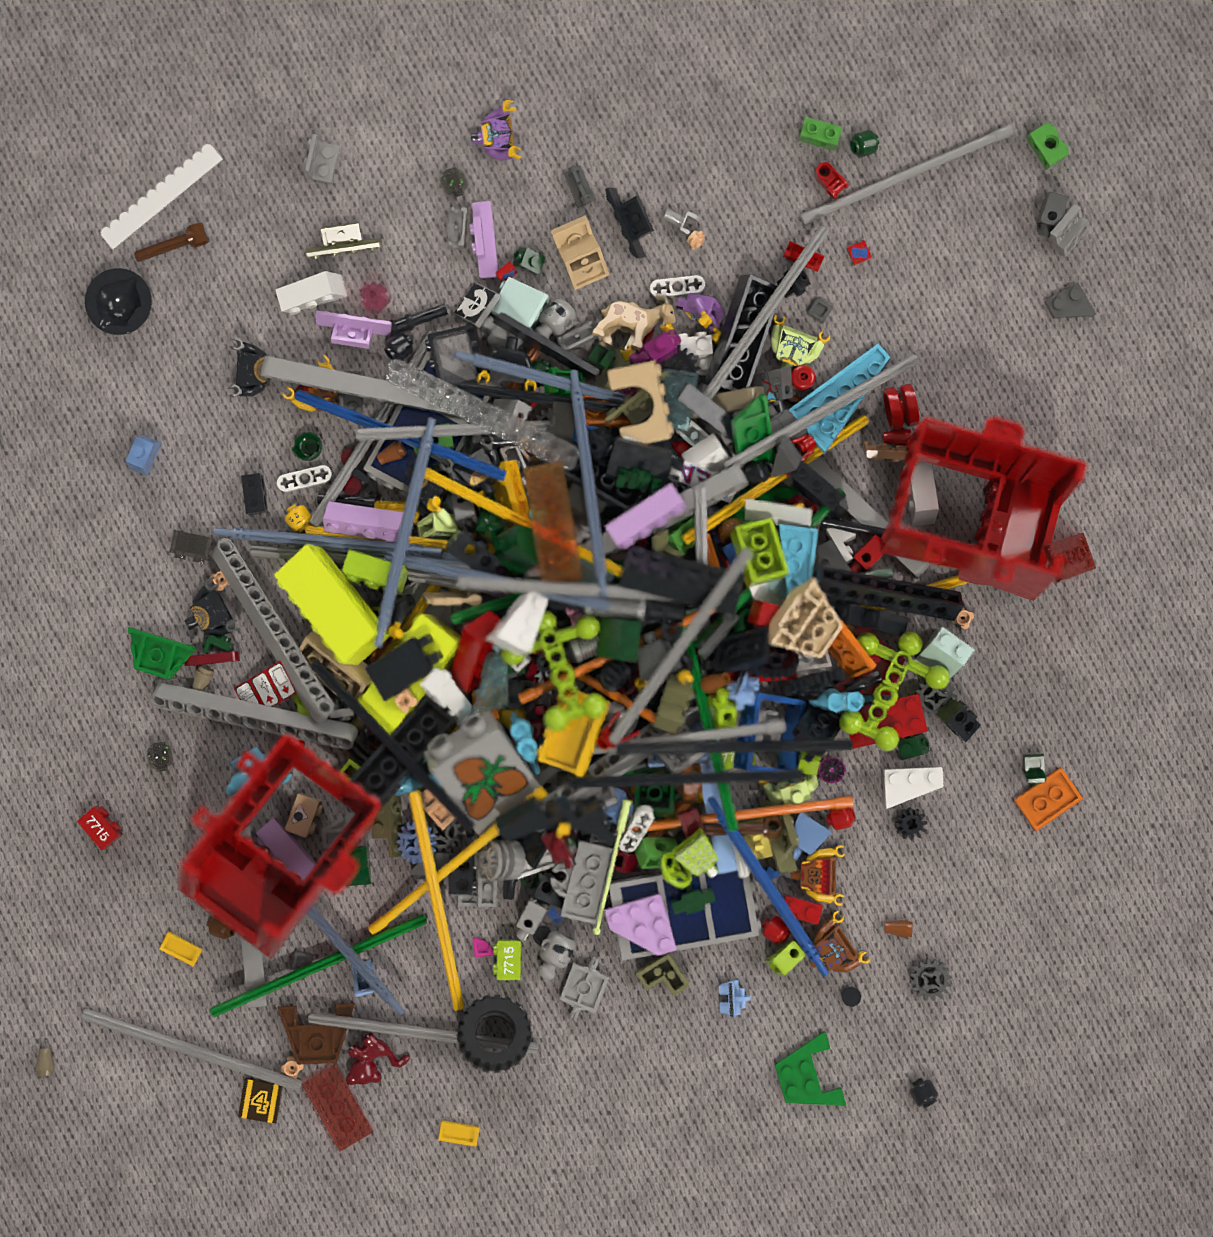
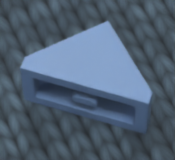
(361, 986)

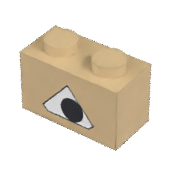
(303, 815)

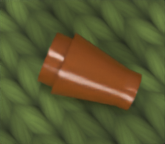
(393, 452)
(713, 682)
(900, 928)

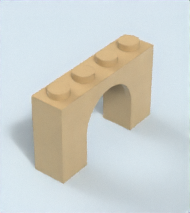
(645, 376)

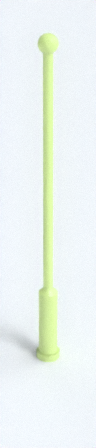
(620, 828)

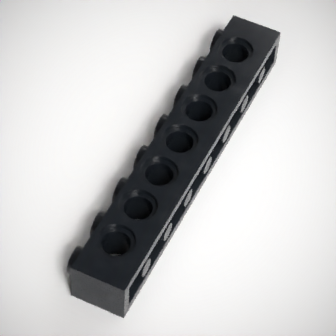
(456, 547)
(888, 593)

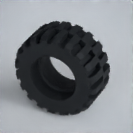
(494, 1007)

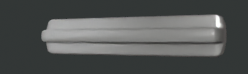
(433, 579)

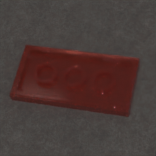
(1076, 556)
(337, 1107)

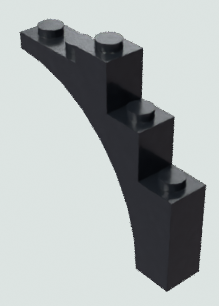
(869, 618)
(537, 816)

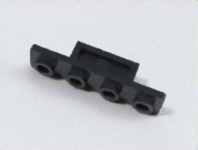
(632, 219)

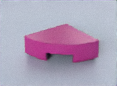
(482, 948)

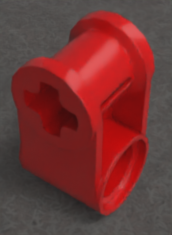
(831, 181)

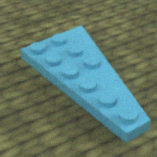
(857, 372)

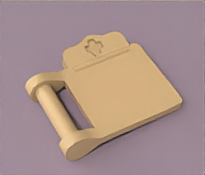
(451, 598)

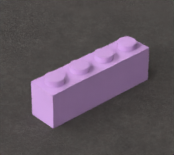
(645, 517)
(362, 521)
(285, 848)

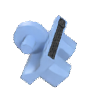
(743, 690)
(735, 996)

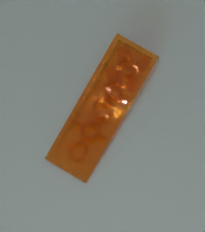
(553, 523)

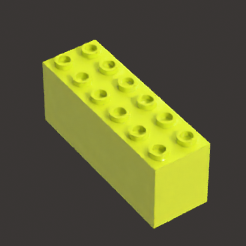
(330, 604)
(445, 640)

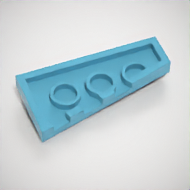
(799, 552)

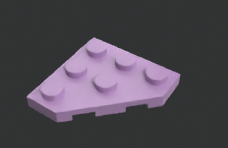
(643, 923)

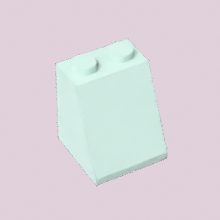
(520, 302)
(944, 650)

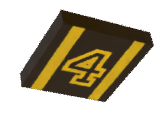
(260, 1100)

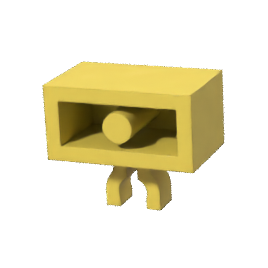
(758, 844)

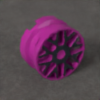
(831, 770)

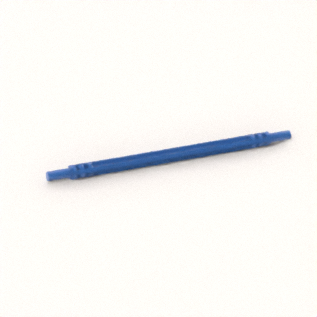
(770, 889)

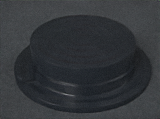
(118, 301)

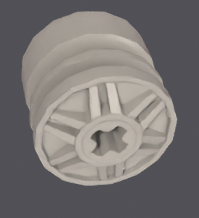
(500, 860)

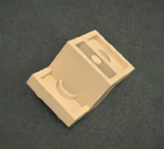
(580, 252)

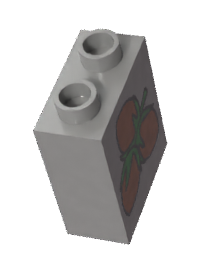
(481, 770)

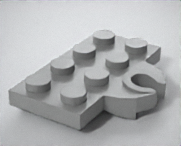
(584, 882)

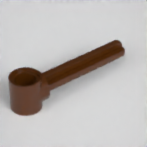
(194, 235)
(750, 828)

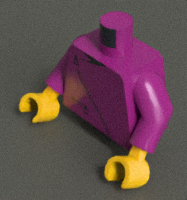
(658, 349)

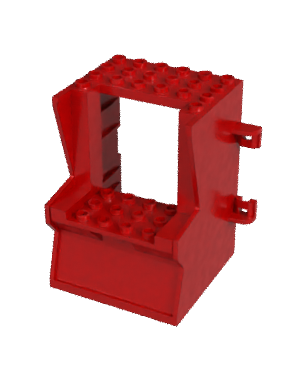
(1020, 511)
(242, 881)

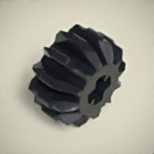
(615, 675)
(917, 821)

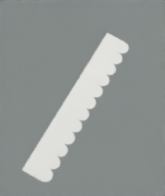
(163, 196)

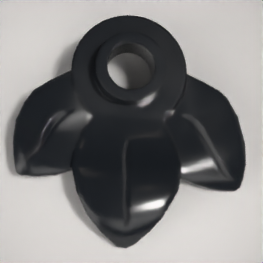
(514, 688)

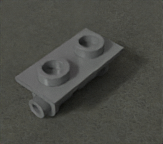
(579, 186)

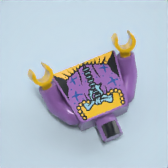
(497, 134)
(703, 310)

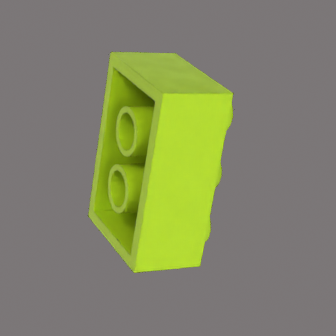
(767, 557)
(370, 571)

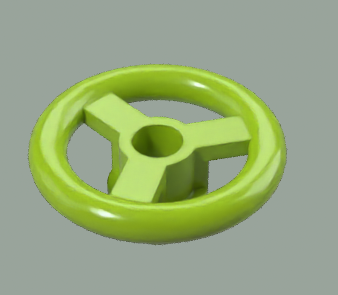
(674, 872)

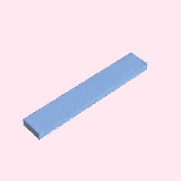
(721, 844)

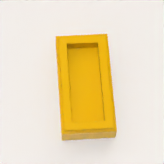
(181, 949)
(458, 1133)

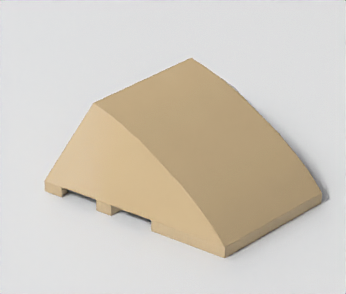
(805, 621)

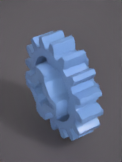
(409, 843)

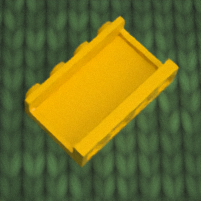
(511, 491)
(574, 745)

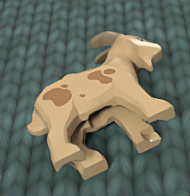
(633, 320)

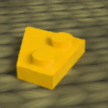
(398, 506)

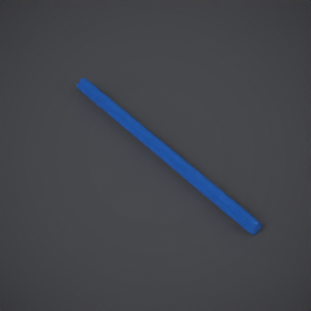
(369, 422)

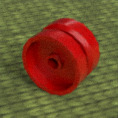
(901, 406)

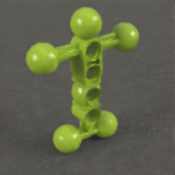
(909, 644)
(593, 704)

